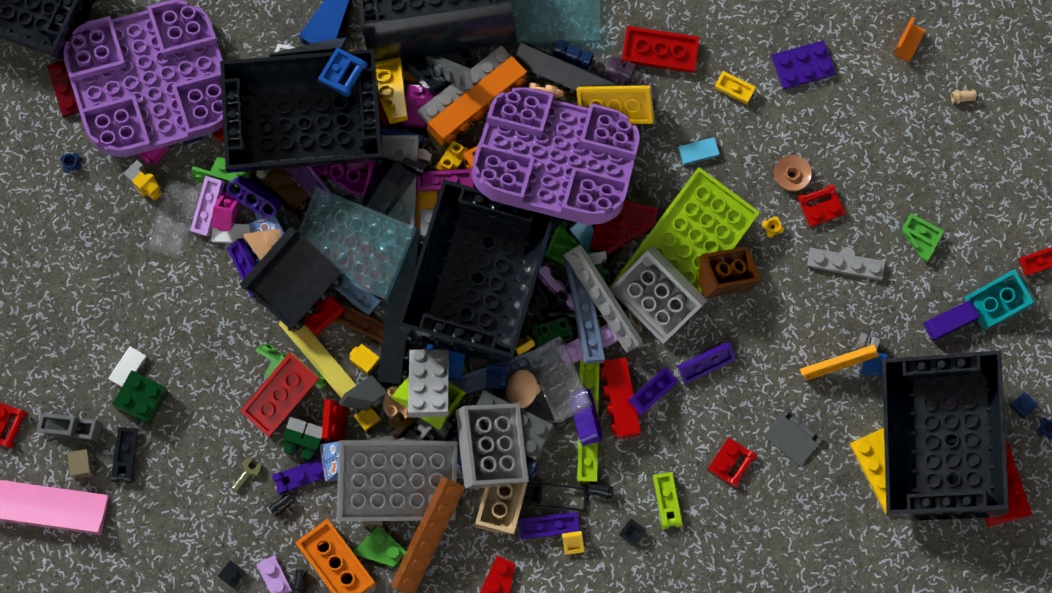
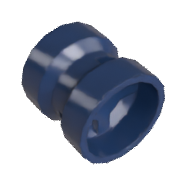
(564, 50)
(581, 57)

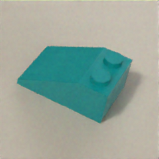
(1002, 299)

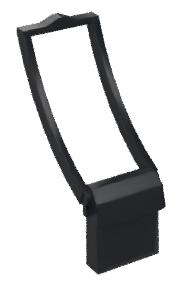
(534, 492)

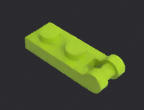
(667, 500)

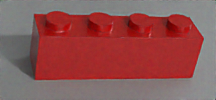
(619, 390)

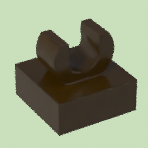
(400, 425)

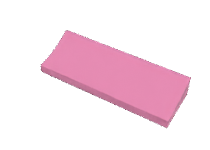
(52, 507)

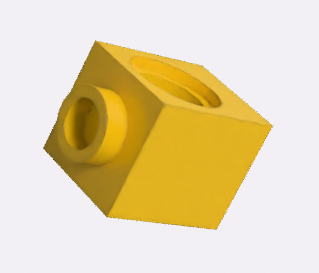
(364, 359)

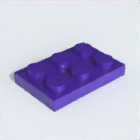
(803, 65)

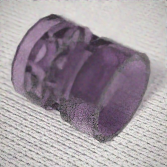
(619, 70)

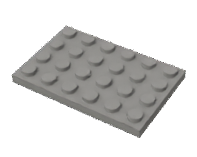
(391, 478)

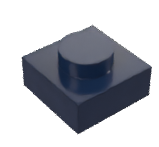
(1024, 405)

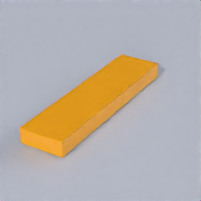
(839, 362)

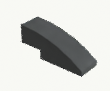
(70, 427)

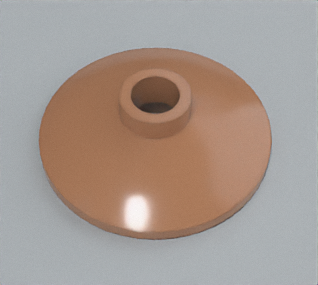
(796, 165)

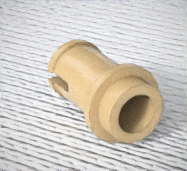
(963, 96)

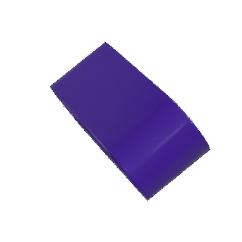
(244, 196)
(951, 320)
(588, 424)

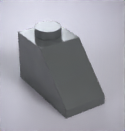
(364, 395)

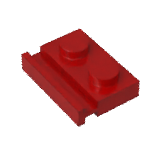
(334, 421)

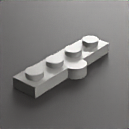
(845, 263)

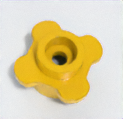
(774, 221)

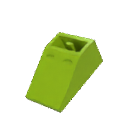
(454, 400)

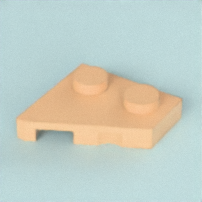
(262, 241)

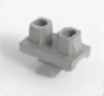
(431, 432)

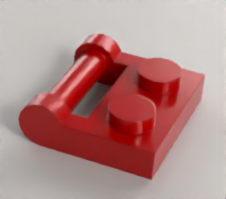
(823, 211)
(5, 414)
(726, 459)

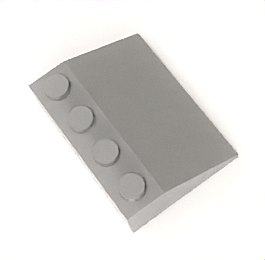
(658, 294)
(491, 445)

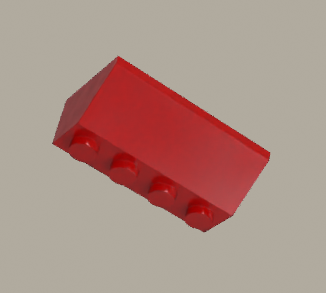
(1018, 502)

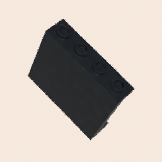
(293, 279)

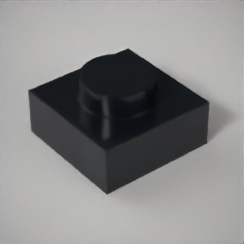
(632, 532)
(232, 574)

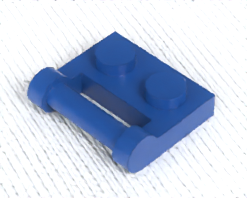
(336, 69)

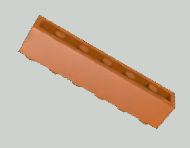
(476, 101)

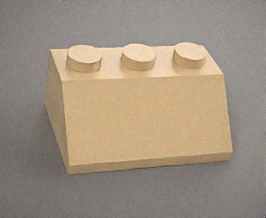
(501, 508)

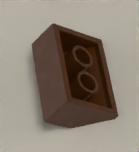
(727, 272)

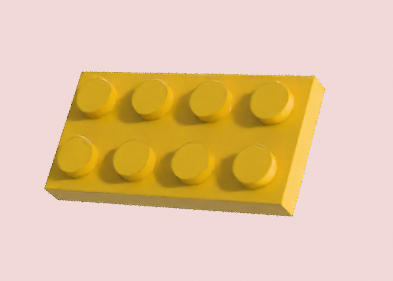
(630, 100)

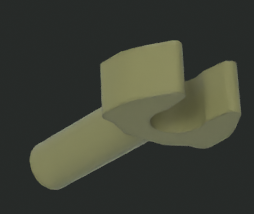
(246, 474)

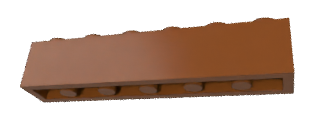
(427, 536)

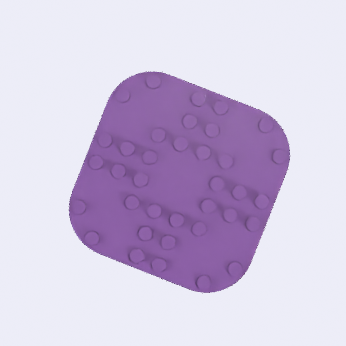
(146, 78)
(555, 156)

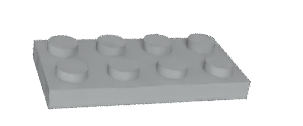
(428, 383)

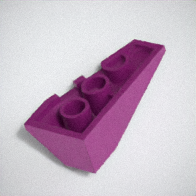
(416, 98)
(351, 177)

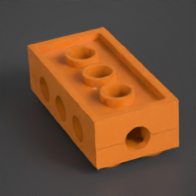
(338, 550)

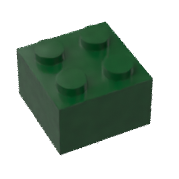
(140, 398)

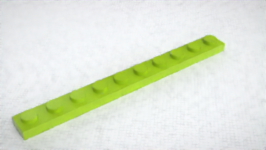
(589, 455)

